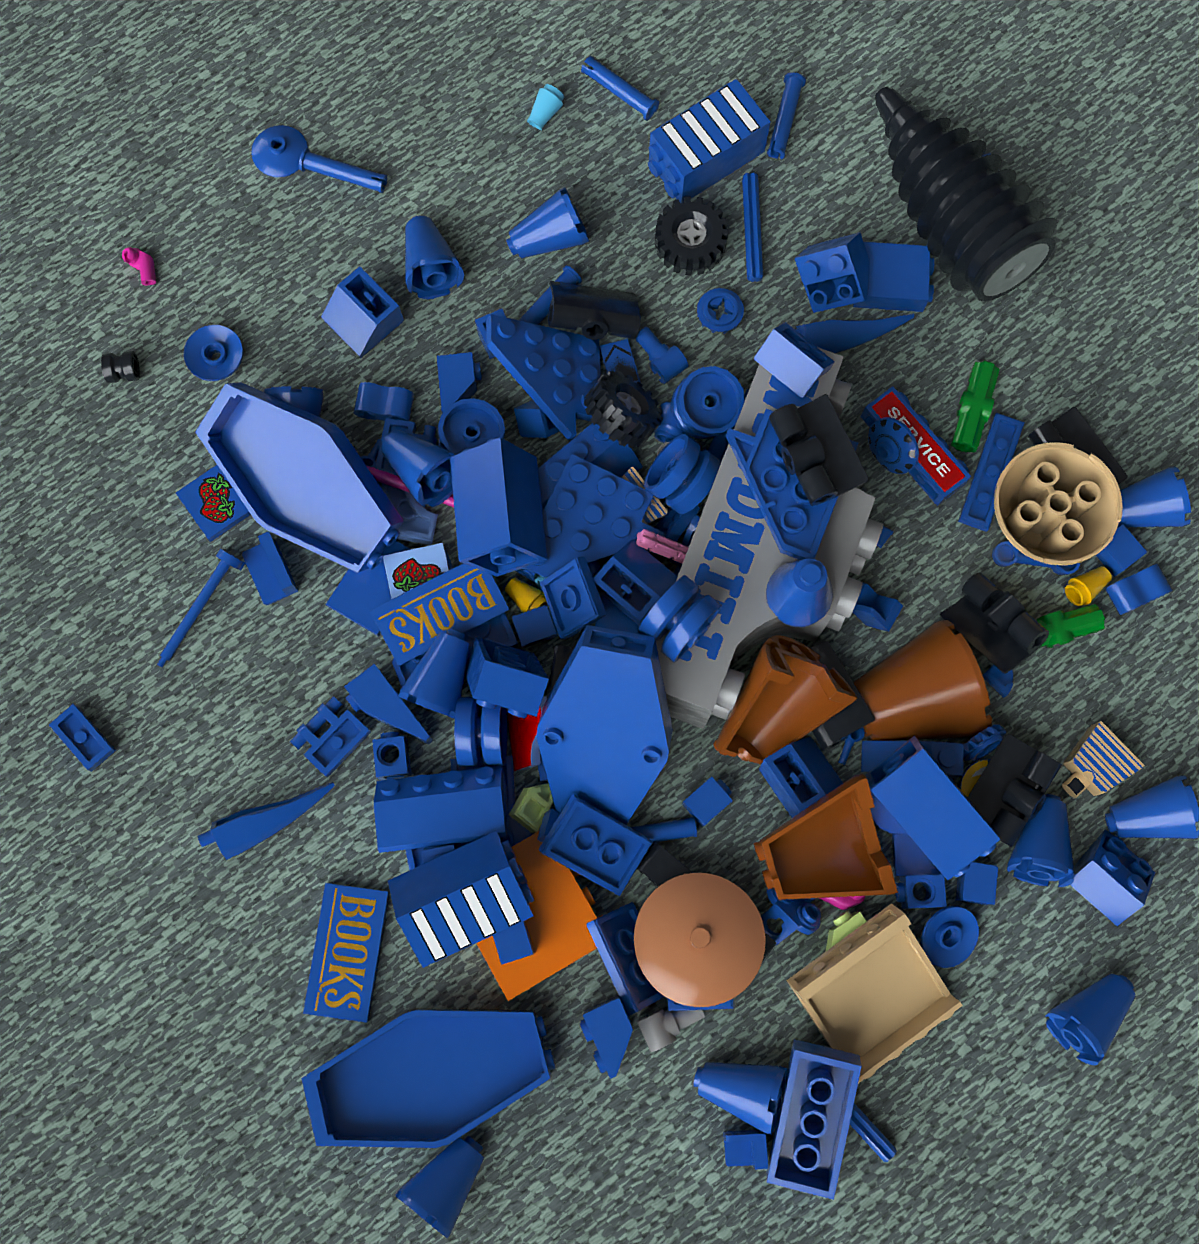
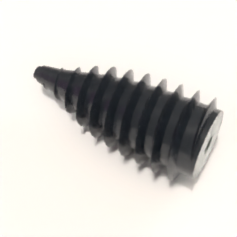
(964, 202)

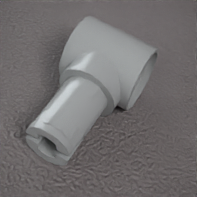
(663, 1026)

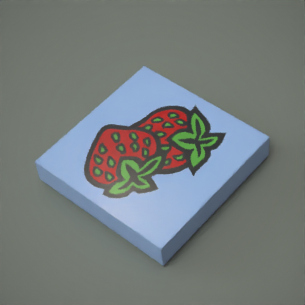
(414, 567)

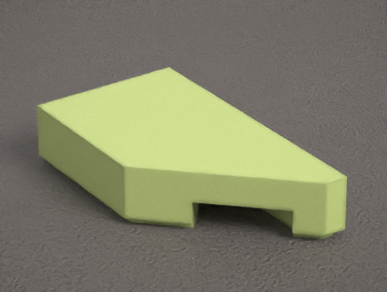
(531, 806)

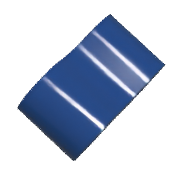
(383, 402)
(1138, 589)

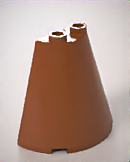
(927, 689)
(781, 701)
(828, 849)

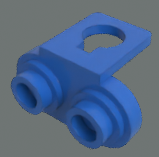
(795, 915)

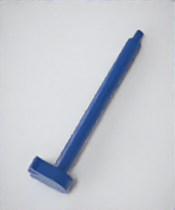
(226, 561)

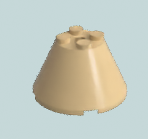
(1058, 504)

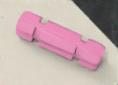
(661, 545)

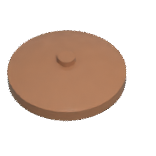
(699, 940)

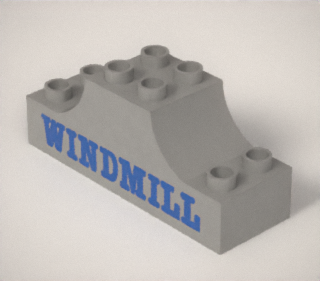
(737, 555)

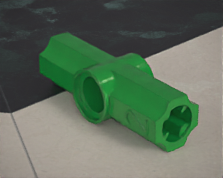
(975, 407)
(1072, 624)

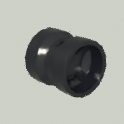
(120, 367)

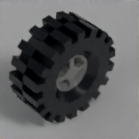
(693, 222)
(623, 409)

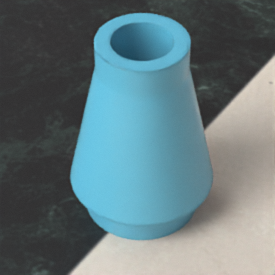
(546, 105)

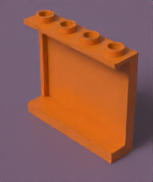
(555, 930)

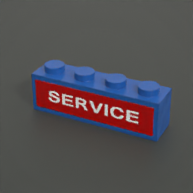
(936, 467)

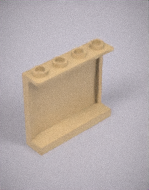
(874, 991)

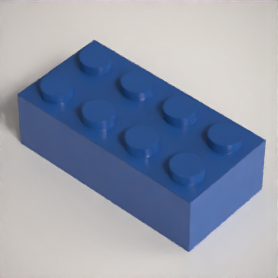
(505, 677)
(813, 1119)

